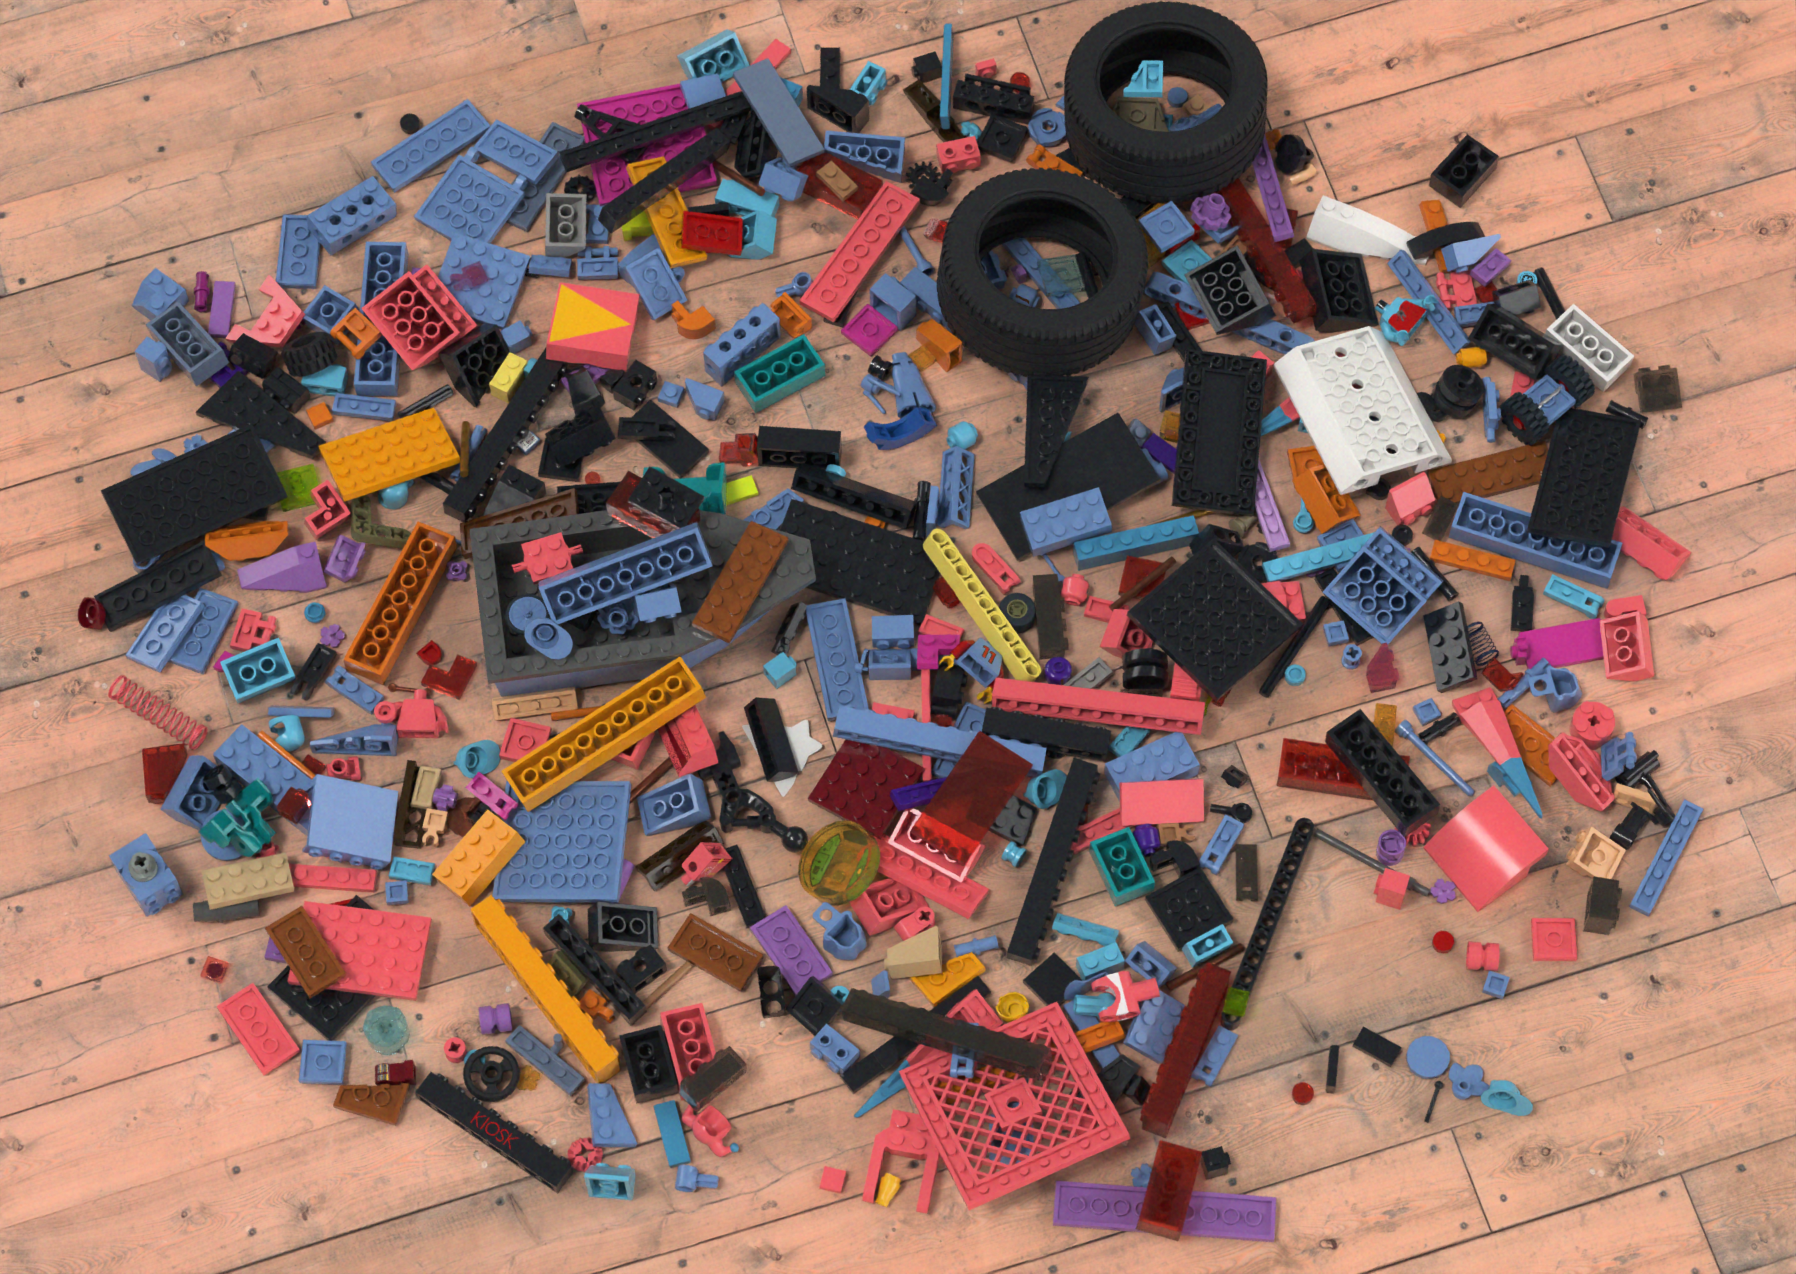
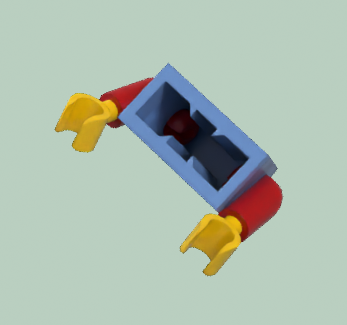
(979, 661)

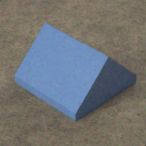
(889, 664)

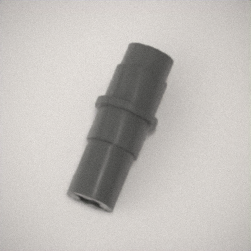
(246, 909)

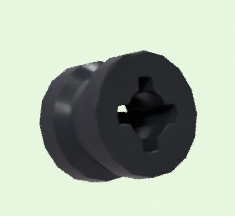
(879, 367)

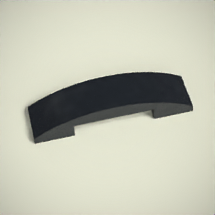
(1438, 238)

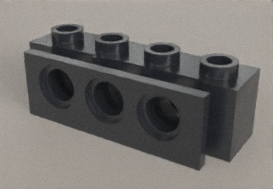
(1002, 99)

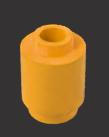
(1471, 357)

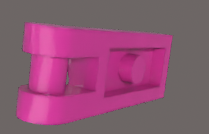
(491, 795)

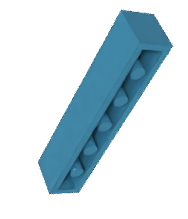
(1135, 542)

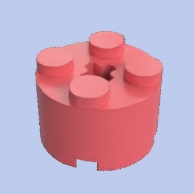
(1596, 715)

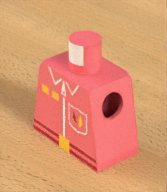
(704, 862)

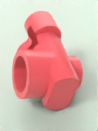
(348, 768)

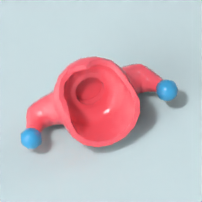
(710, 1128)

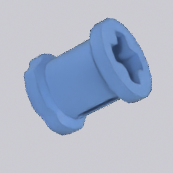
(1347, 660)

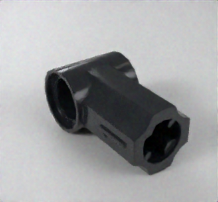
(1627, 831)

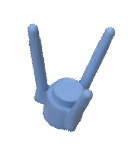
(873, 385)

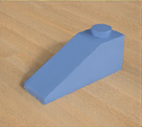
(1466, 253)

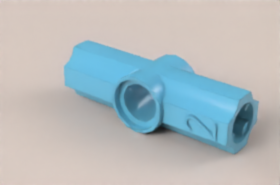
(1092, 1005)

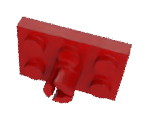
(711, 233)

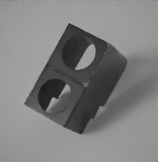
(1221, 535)
(771, 973)

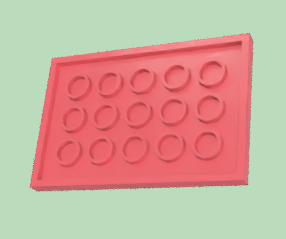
(375, 948)

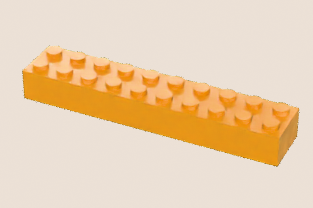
(604, 734)
(545, 989)

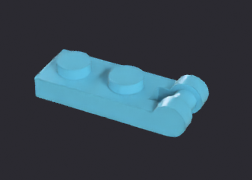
(1573, 596)

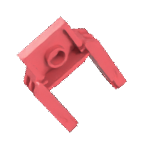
(906, 1138)

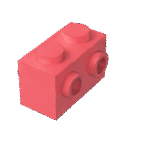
(958, 154)

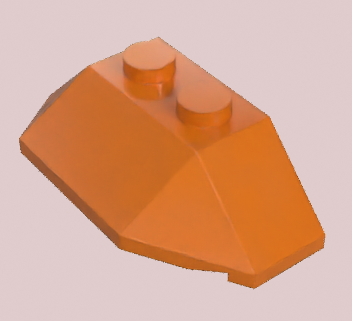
(247, 539)

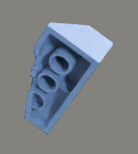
(369, 740)

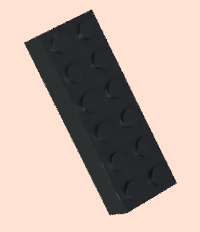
(1382, 773)

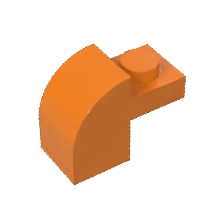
(692, 325)

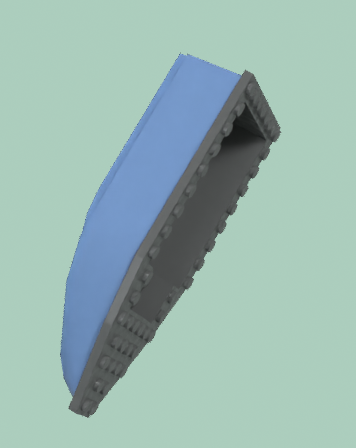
(597, 653)

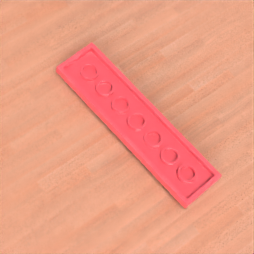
(859, 251)

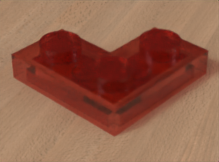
(452, 682)

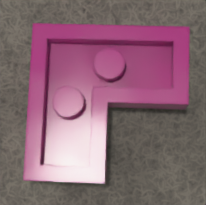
(932, 646)

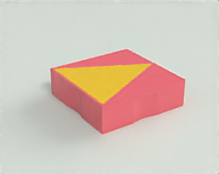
(592, 326)

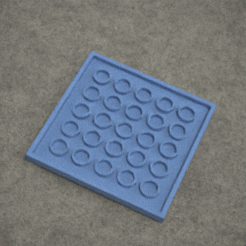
(569, 846)

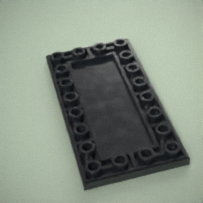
(1219, 432)
(1096, 458)

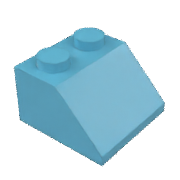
(757, 235)

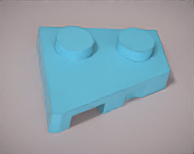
(1146, 81)

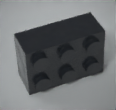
(1463, 171)
(648, 1064)

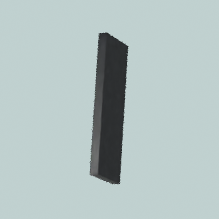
(158, 585)

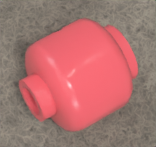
(1075, 590)

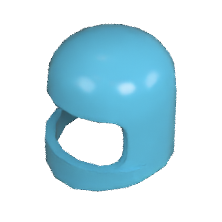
(394, 496)
(292, 735)

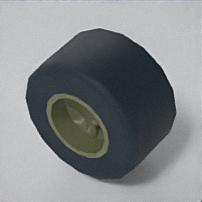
(1018, 605)

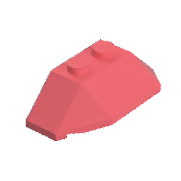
(1579, 772)

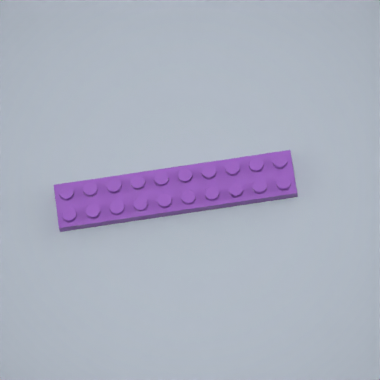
(1207, 1214)

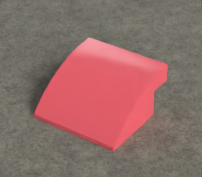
(419, 317)
(1486, 848)

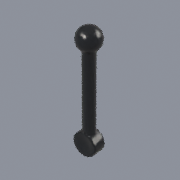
(1438, 1085)

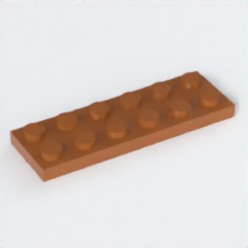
(1490, 473)
(740, 582)

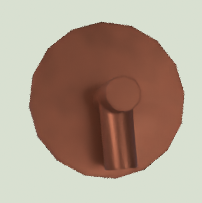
(458, 815)

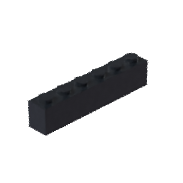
(854, 495)
(1051, 734)
(595, 969)

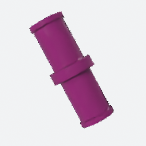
(201, 291)

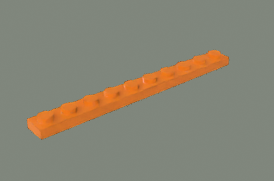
(1089, 1039)

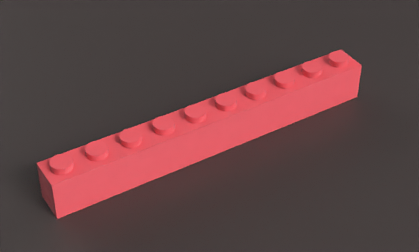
(1099, 706)

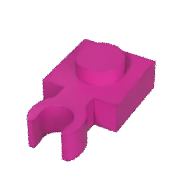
(1518, 650)

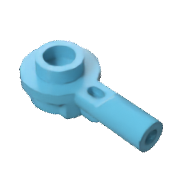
(1303, 522)

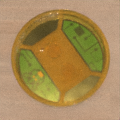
(839, 863)

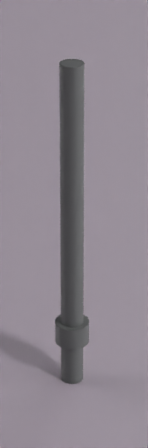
(1412, 884)

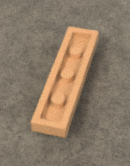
(534, 703)

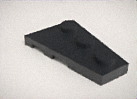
(1116, 1077)

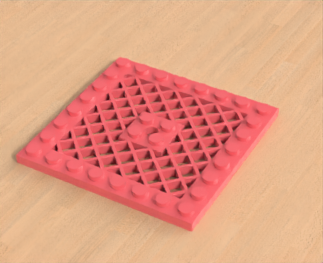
(1035, 1166)

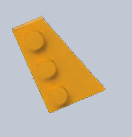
(954, 975)

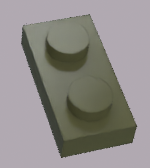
(567, 973)

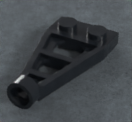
(617, 123)

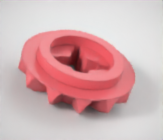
(578, 1162)

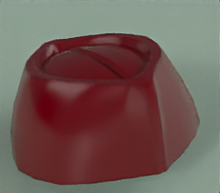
(91, 613)

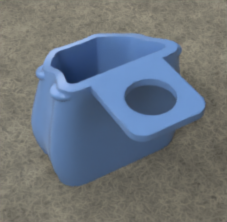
(1559, 687)
(843, 935)

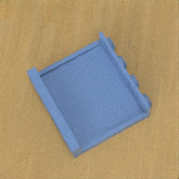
(351, 822)

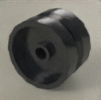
(1457, 391)
(1145, 669)

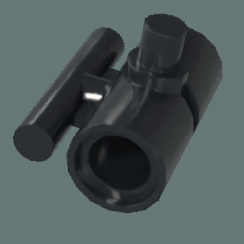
(1645, 764)

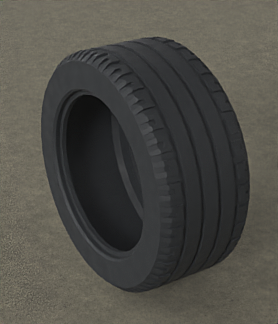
(1159, 163)
(1054, 208)

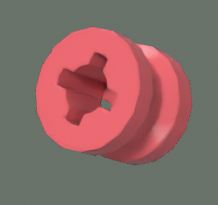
(456, 1055)

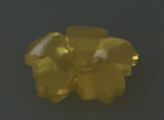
(528, 1079)

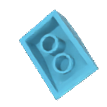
(610, 1181)

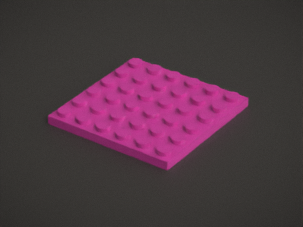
(643, 107)

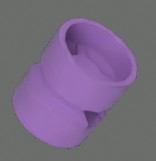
(1390, 847)
(495, 1018)

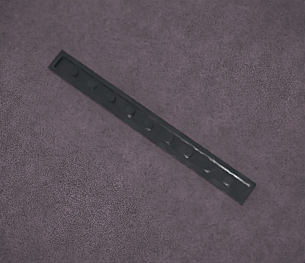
(654, 131)

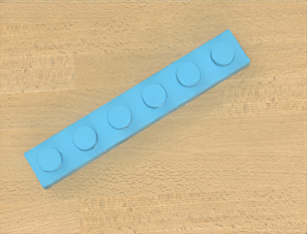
(1313, 559)

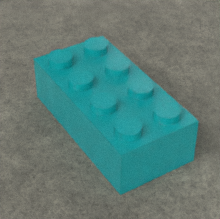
(779, 373)

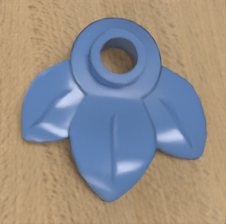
(1469, 1078)

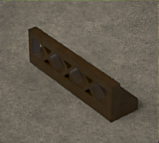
(405, 810)
(668, 867)

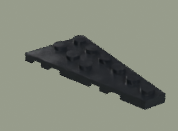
(244, 403)
(1049, 414)

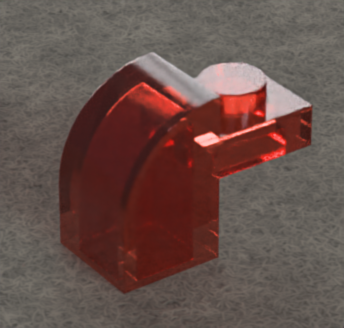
(741, 451)

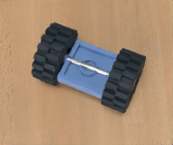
(1548, 399)

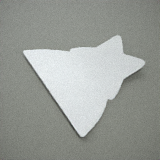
(801, 746)

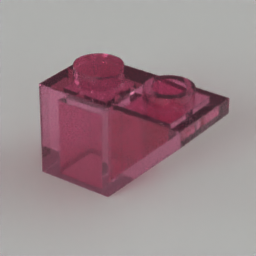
(1380, 670)

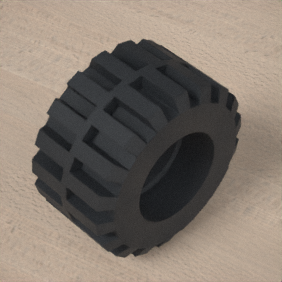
(309, 354)

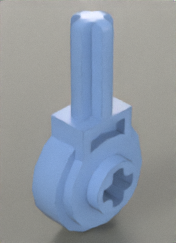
(1194, 120)

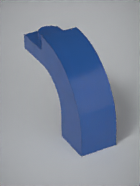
(901, 432)

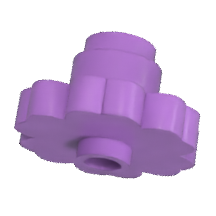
(1211, 212)

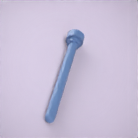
(923, 265)
(1404, 730)

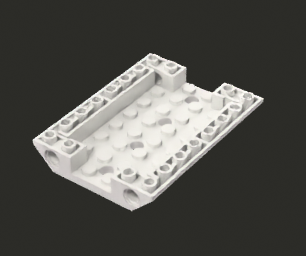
(1339, 414)

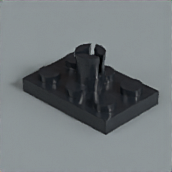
(665, 499)

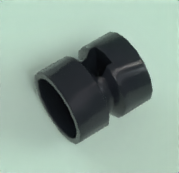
(224, 786)

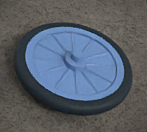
(524, 610)

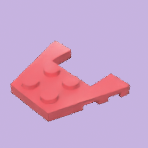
(276, 321)

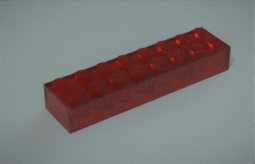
(1186, 1049)

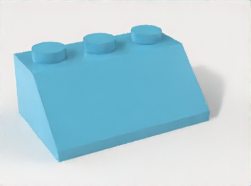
(716, 55)

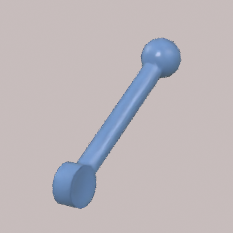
(1060, 577)

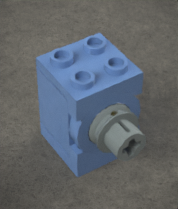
(146, 875)

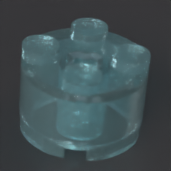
(386, 1018)

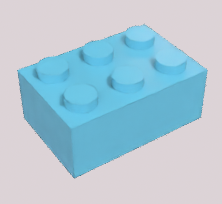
(258, 670)

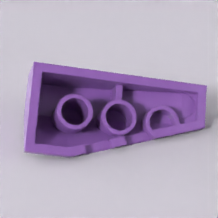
(291, 569)

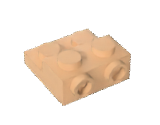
(1594, 854)

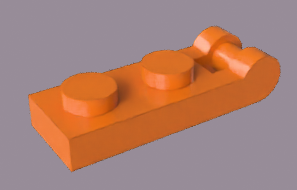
(1050, 161)

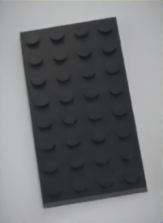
(1584, 477)
(194, 494)
(864, 562)

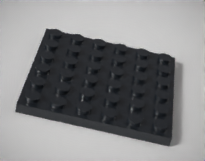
(1214, 619)

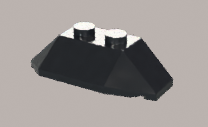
(754, 148)

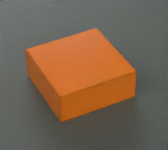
(319, 415)

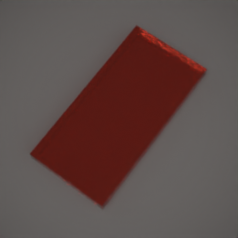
(971, 798)

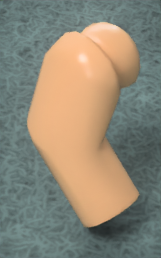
(1308, 172)

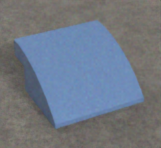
(1383, 586)

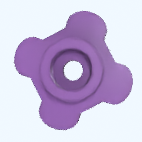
(456, 576)

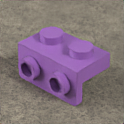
(344, 558)

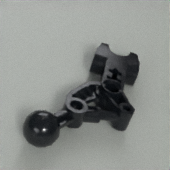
(793, 838)

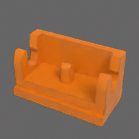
(791, 315)

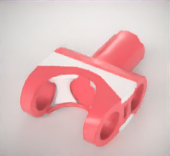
(1126, 995)

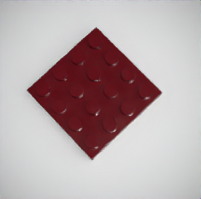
(860, 785)

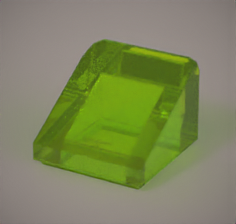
(1236, 1001)

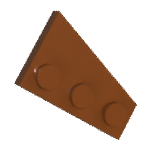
(374, 1102)

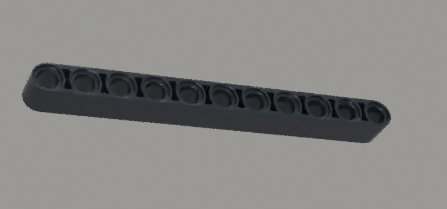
(1271, 913)

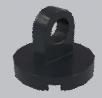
(1292, 154)

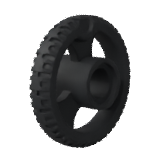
(491, 1093)

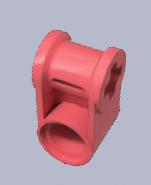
(914, 924)

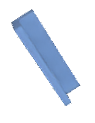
(951, 486)

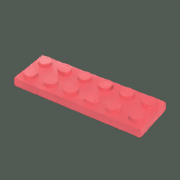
(928, 881)

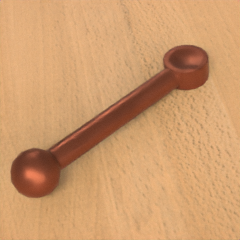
(392, 688)

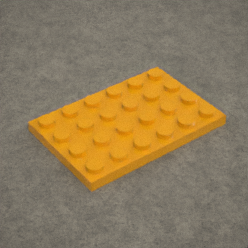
(389, 454)

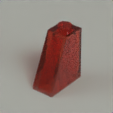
(162, 769)

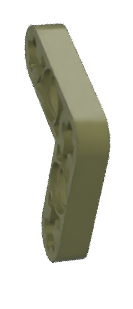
(370, 530)

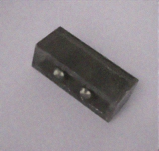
(712, 1078)

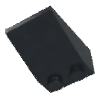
(839, 106)
(514, 489)
(621, 927)

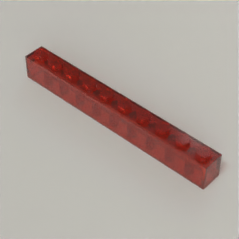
(1268, 255)

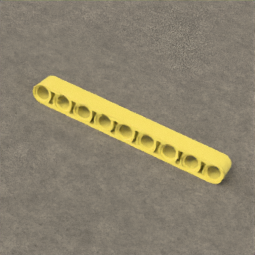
(981, 606)

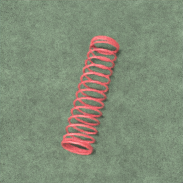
(196, 732)

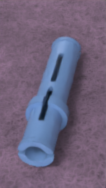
(474, 443)
(1511, 695)

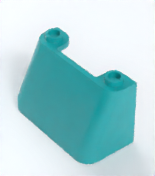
(711, 487)

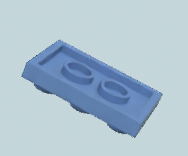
(655, 283)
(1154, 1027)

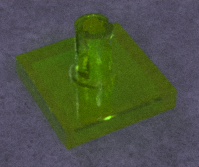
(298, 485)

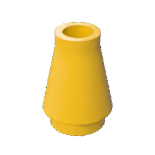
(887, 1189)

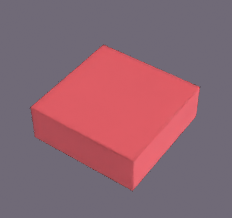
(832, 1179)

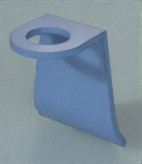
(1080, 987)

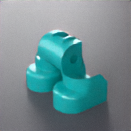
(254, 833)

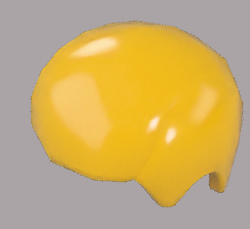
(1012, 1006)

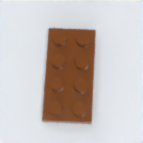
(305, 952)
(715, 952)

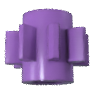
(445, 797)

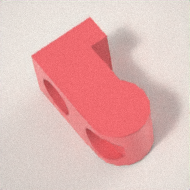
(1624, 606)

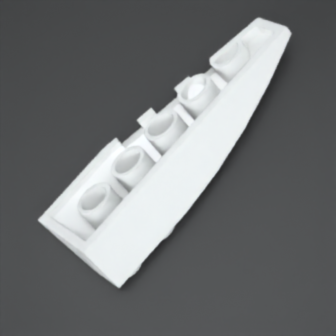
(1357, 231)

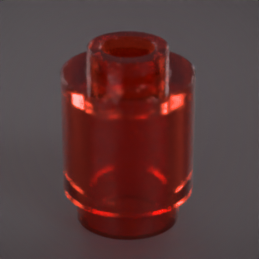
(945, 593)

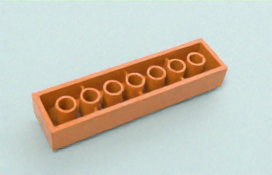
(400, 603)

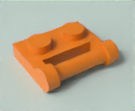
(360, 328)

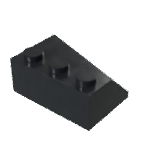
(475, 361)
(581, 435)

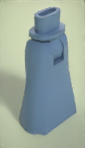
(910, 385)

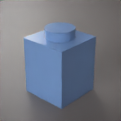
(517, 337)

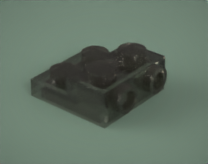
(1657, 389)

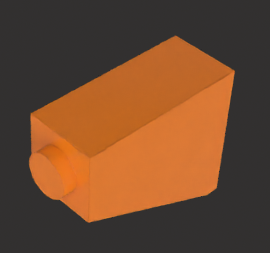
(941, 343)

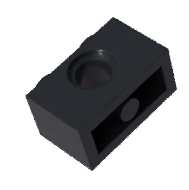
(636, 374)
(638, 980)

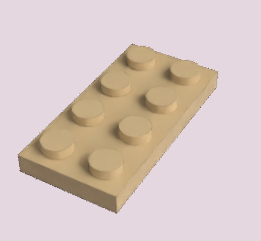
(247, 881)

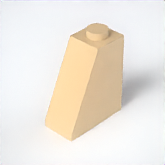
(916, 955)

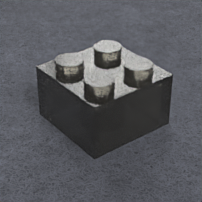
(1602, 905)

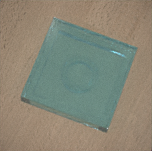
(1060, 275)

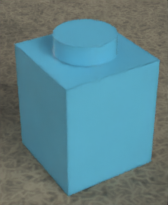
(780, 669)

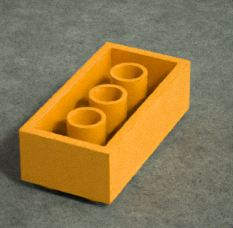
(478, 857)

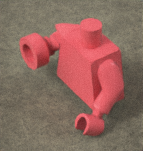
(415, 716)

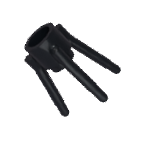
(1663, 811)

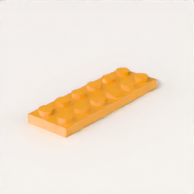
(666, 217)

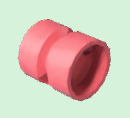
(1482, 956)

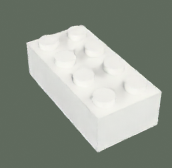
(1590, 346)

